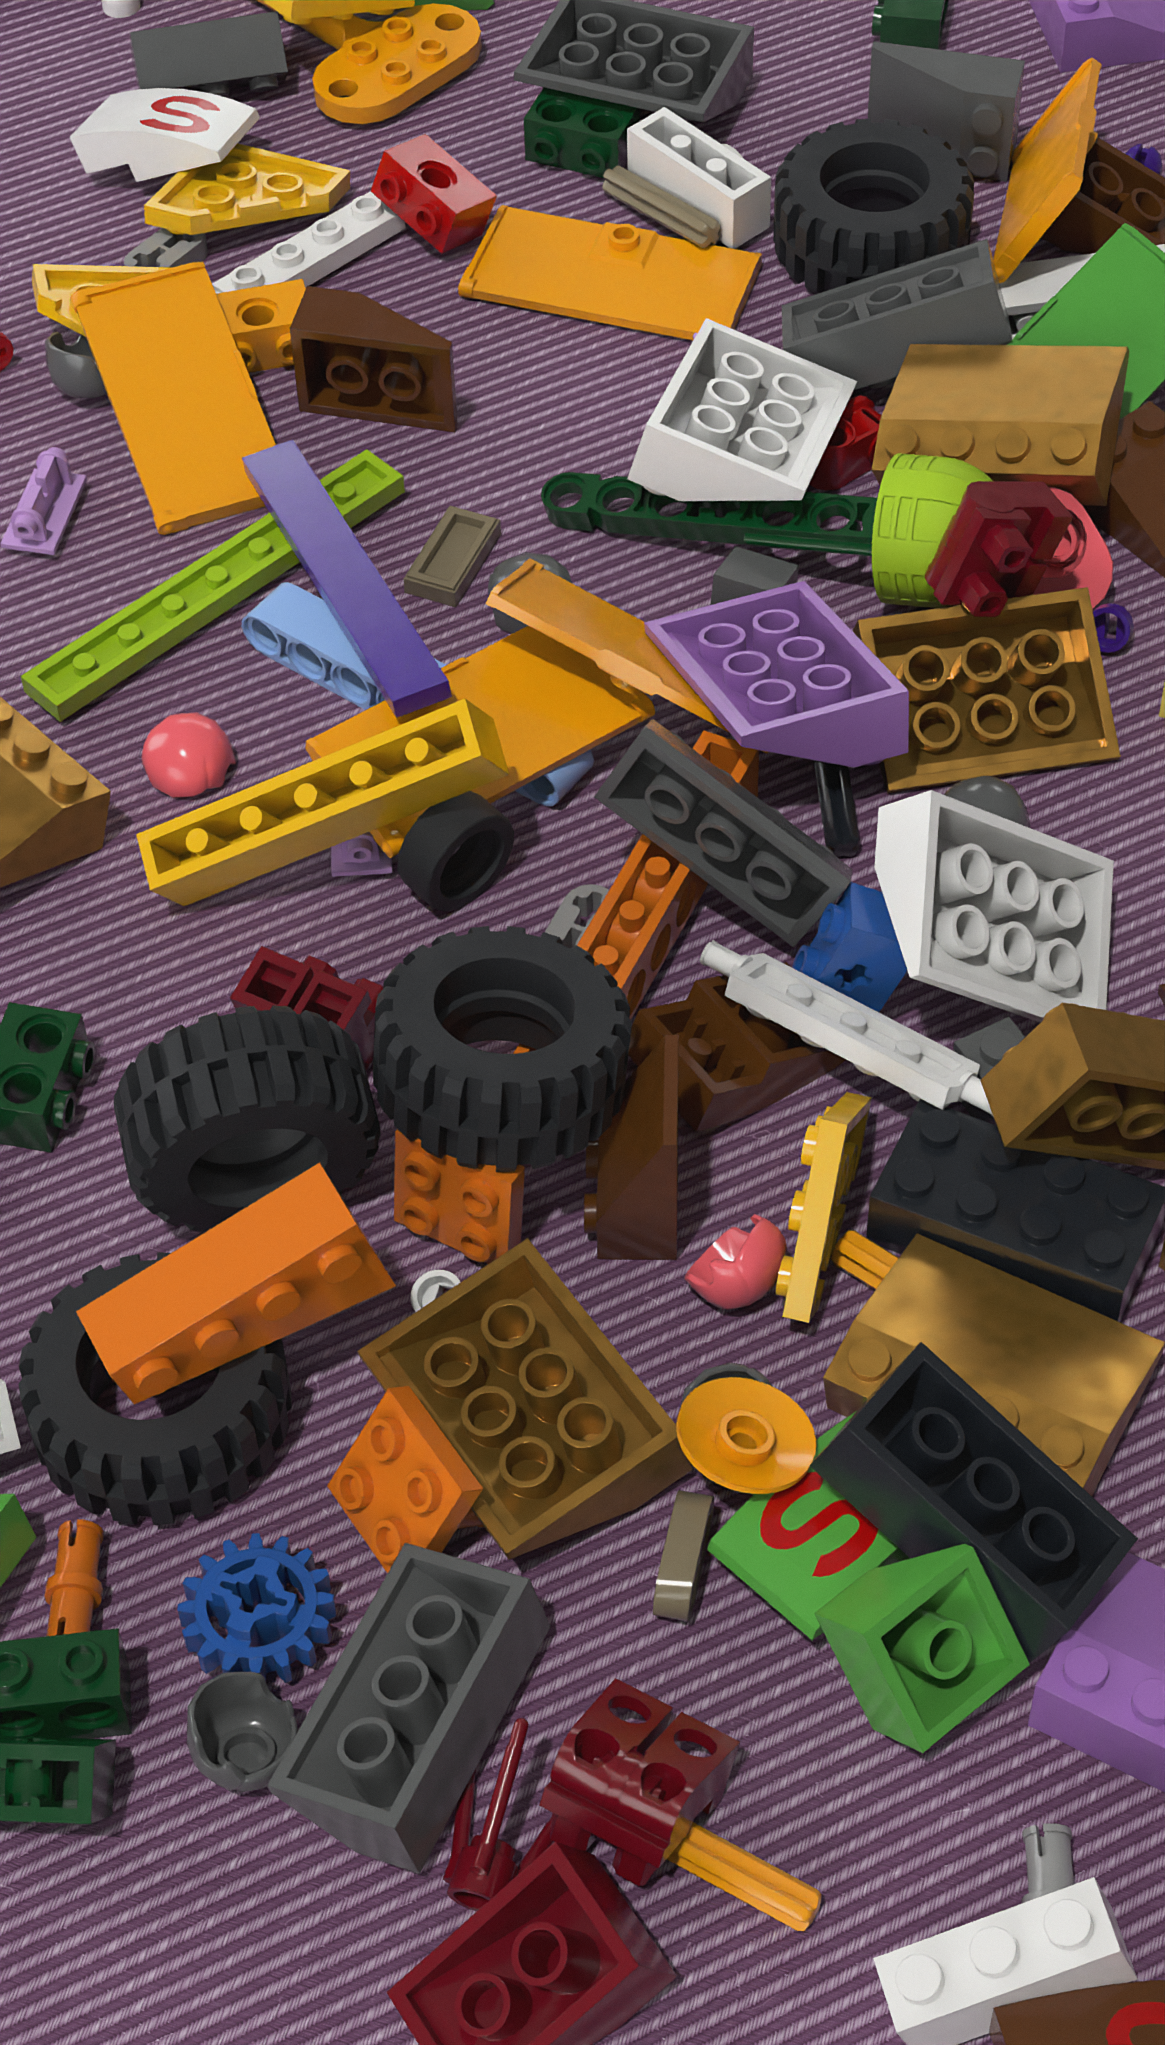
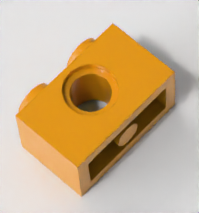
(262, 322)

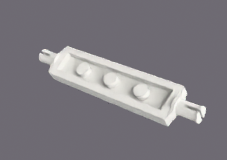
(320, 247)
(848, 1028)

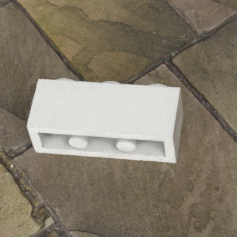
(701, 174)
(1047, 1946)

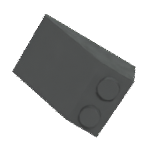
(954, 95)

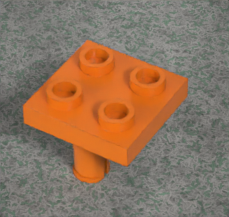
(456, 1204)
(404, 1480)

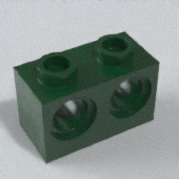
(577, 132)
(40, 1069)
(65, 1686)

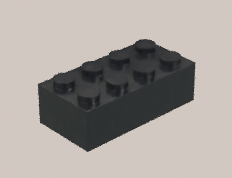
(1023, 1211)
(950, 1471)

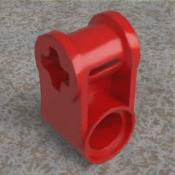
(850, 447)

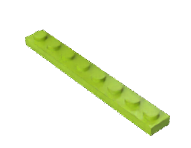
(196, 596)

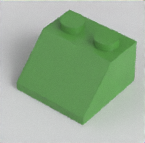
(922, 1643)

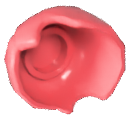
(187, 755)
(739, 1265)

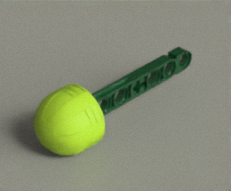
(898, 526)

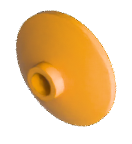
(746, 1435)

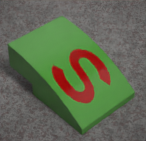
(802, 1545)

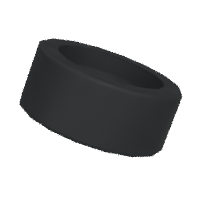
(435, 836)

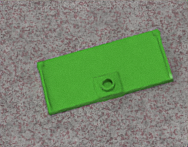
(1115, 304)

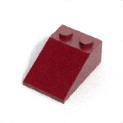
(537, 1963)

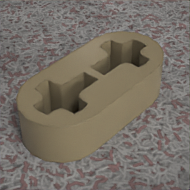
(683, 1555)

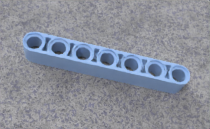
(306, 638)

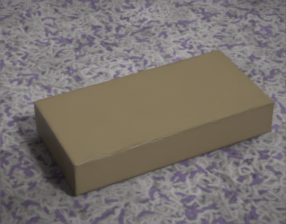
(452, 556)

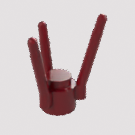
(487, 1865)

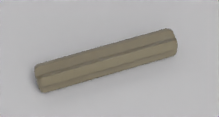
(661, 206)

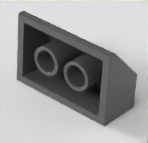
(212, 55)

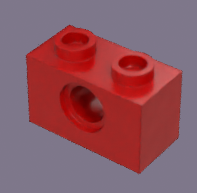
(433, 193)

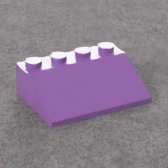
(1102, 29)
(788, 677)
(1109, 1676)

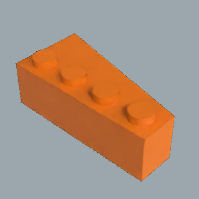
(236, 1288)

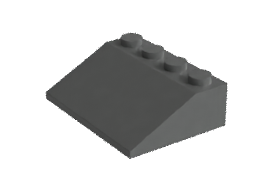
(642, 57)

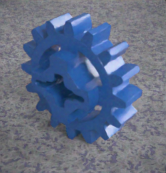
(252, 1603)

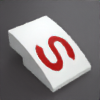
(161, 131)

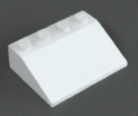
(739, 422)
(994, 906)

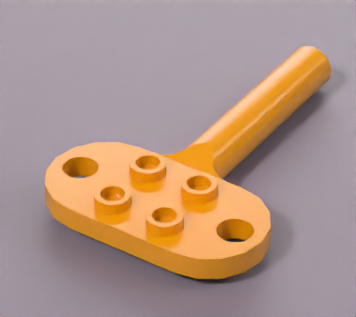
(390, 61)

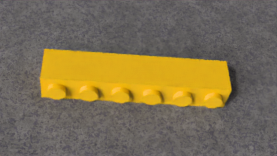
(323, 803)

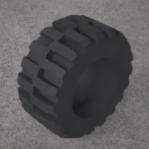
(868, 202)
(498, 1104)
(242, 1110)
(153, 1463)

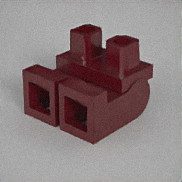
(997, 545)
(311, 987)
(634, 1780)

